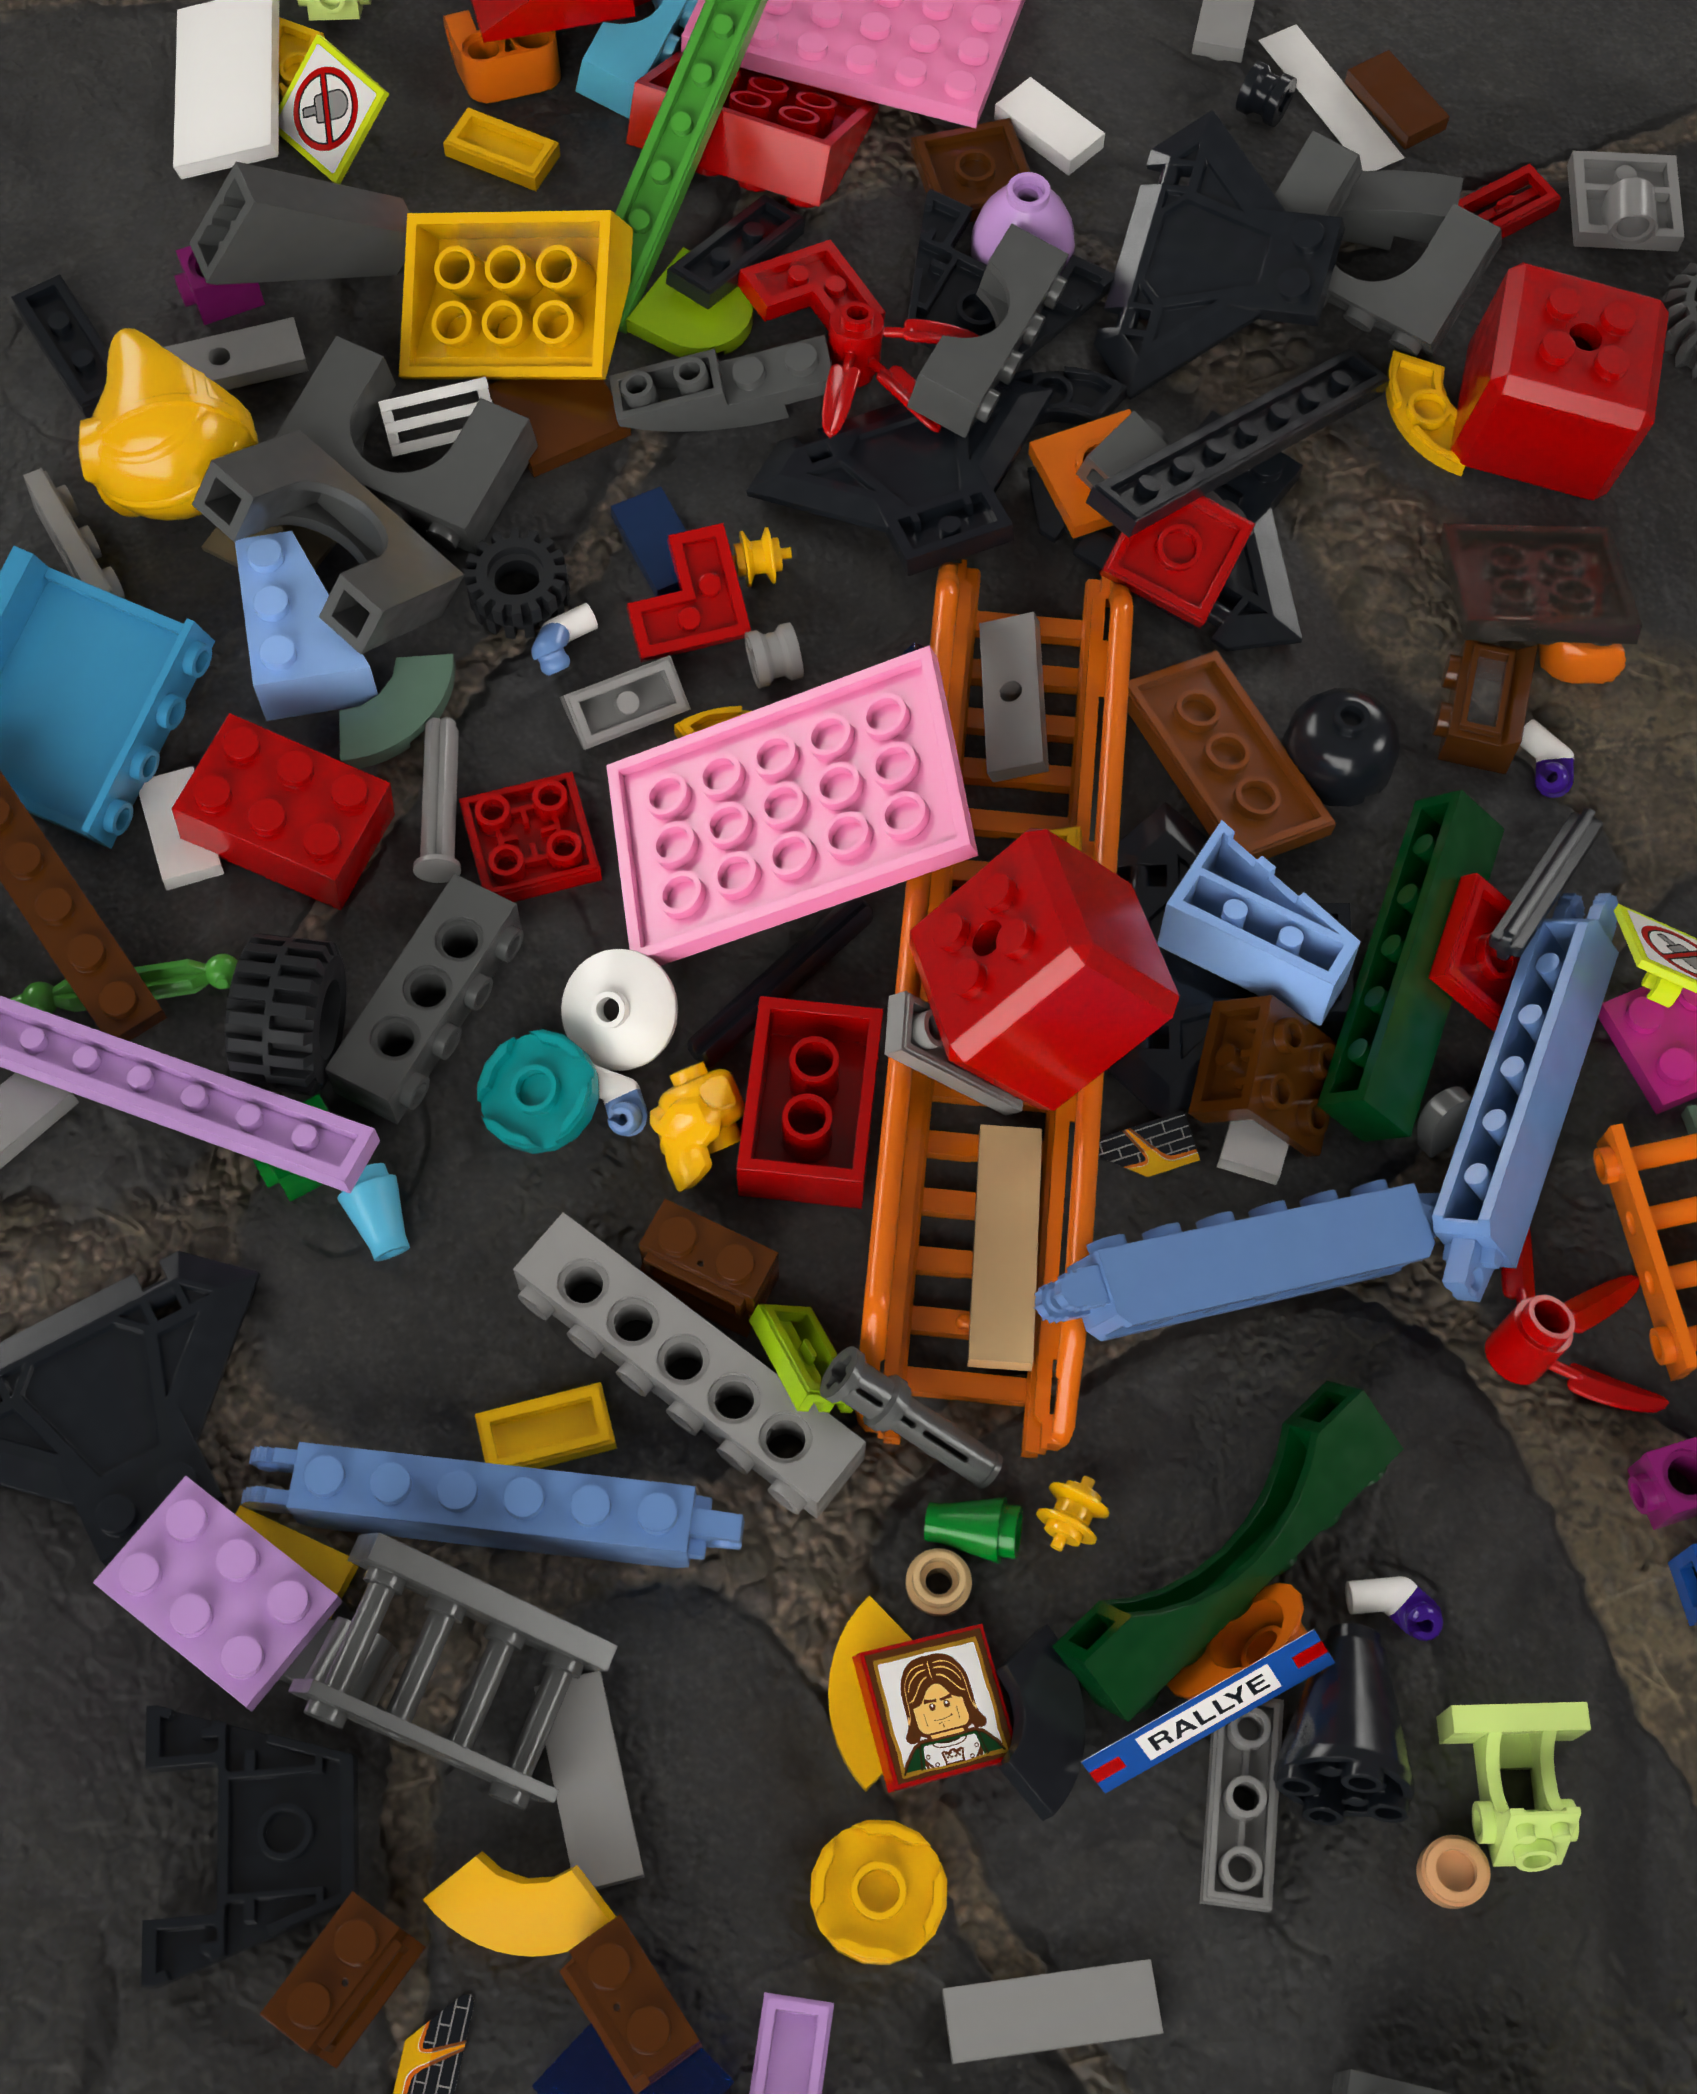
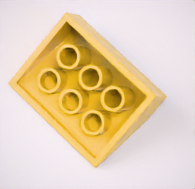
(513, 294)

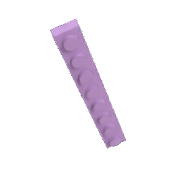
(184, 1096)

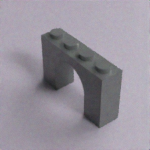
(1423, 300)
(297, 483)
(448, 500)

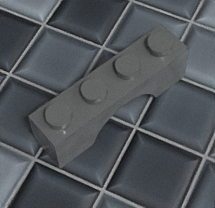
(963, 372)

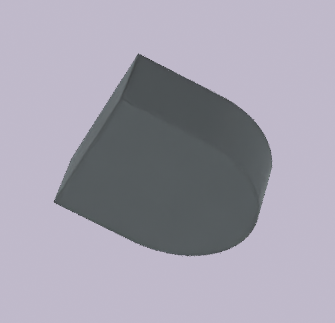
(1442, 1120)

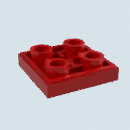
(531, 838)

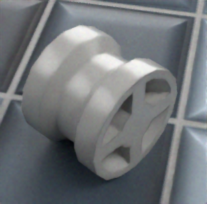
(774, 655)

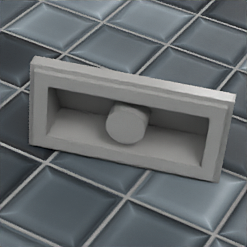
(625, 702)

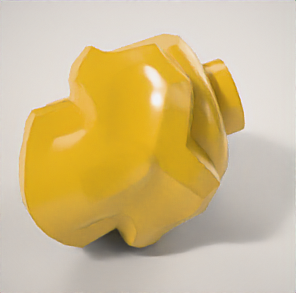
(696, 1121)

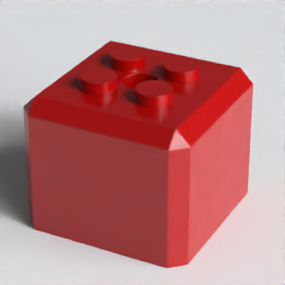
(1560, 381)
(1042, 971)

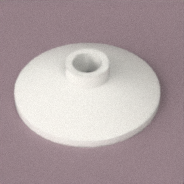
(645, 1009)

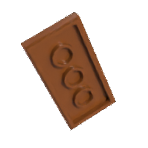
(1226, 756)

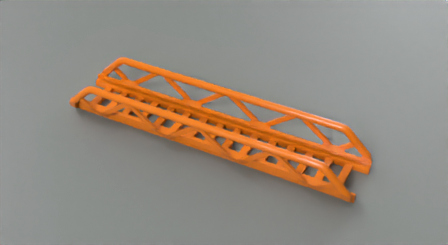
(889, 1293)

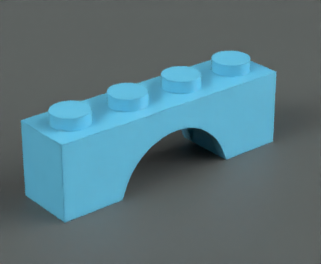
(628, 52)

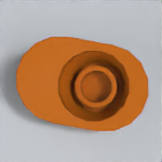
(1264, 1628)

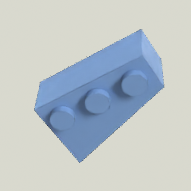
(294, 654)
(1256, 930)

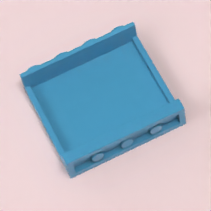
(87, 695)

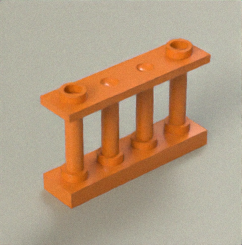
(1618, 1166)

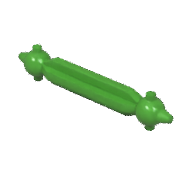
(162, 980)

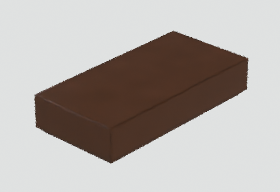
(1397, 99)

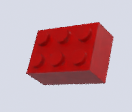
(284, 811)
(809, 1102)

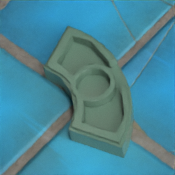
(399, 713)

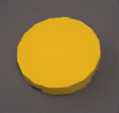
(878, 1892)

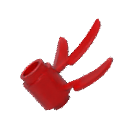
(855, 355)
(1543, 1329)

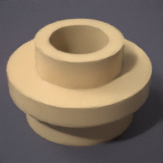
(946, 1563)

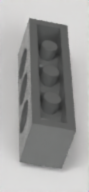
(459, 918)

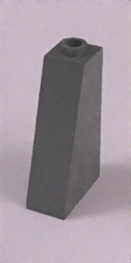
(297, 228)

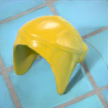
(157, 430)

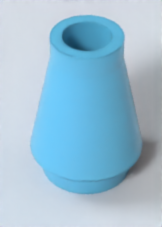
(377, 1212)

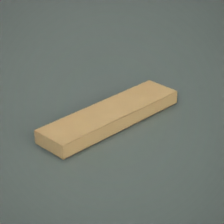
(1005, 1248)

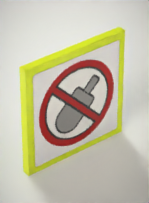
(329, 109)
(1662, 952)

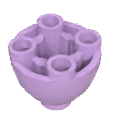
(1028, 205)

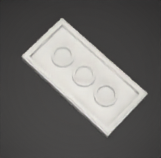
(226, 85)

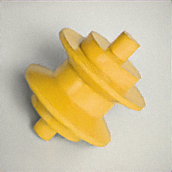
(759, 557)
(1072, 1513)

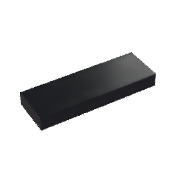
(746, 240)
(66, 339)

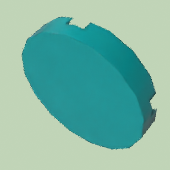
(538, 1091)

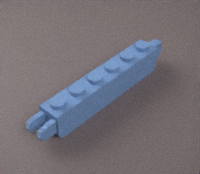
(1524, 1094)
(1243, 1261)
(493, 1505)

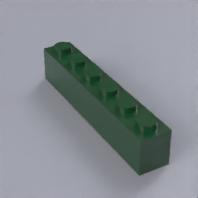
(1395, 1007)

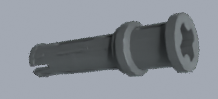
(890, 1405)

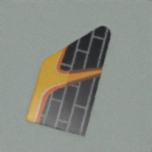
(1152, 1146)
(435, 2051)

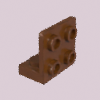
(1265, 1068)

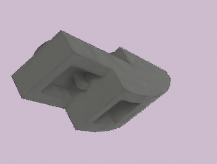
(716, 395)

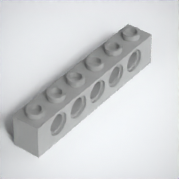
(574, 1256)

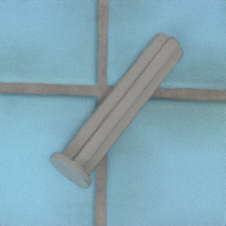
(439, 801)

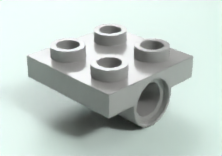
(1625, 201)

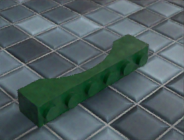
(1323, 1460)

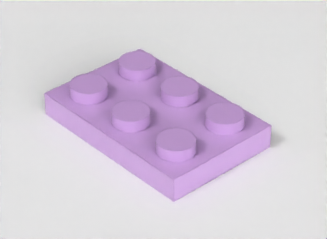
(218, 1593)

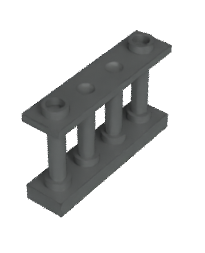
(449, 1599)

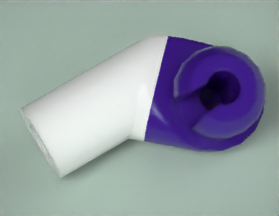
(1553, 760)
(1400, 1600)

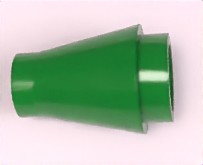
(976, 1527)

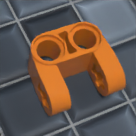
(501, 67)

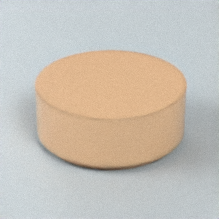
(1453, 1871)

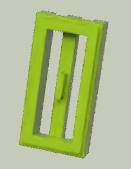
(797, 1352)

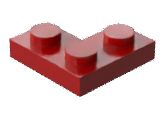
(803, 279)
(706, 608)

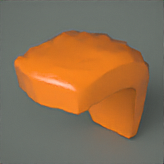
(1582, 662)

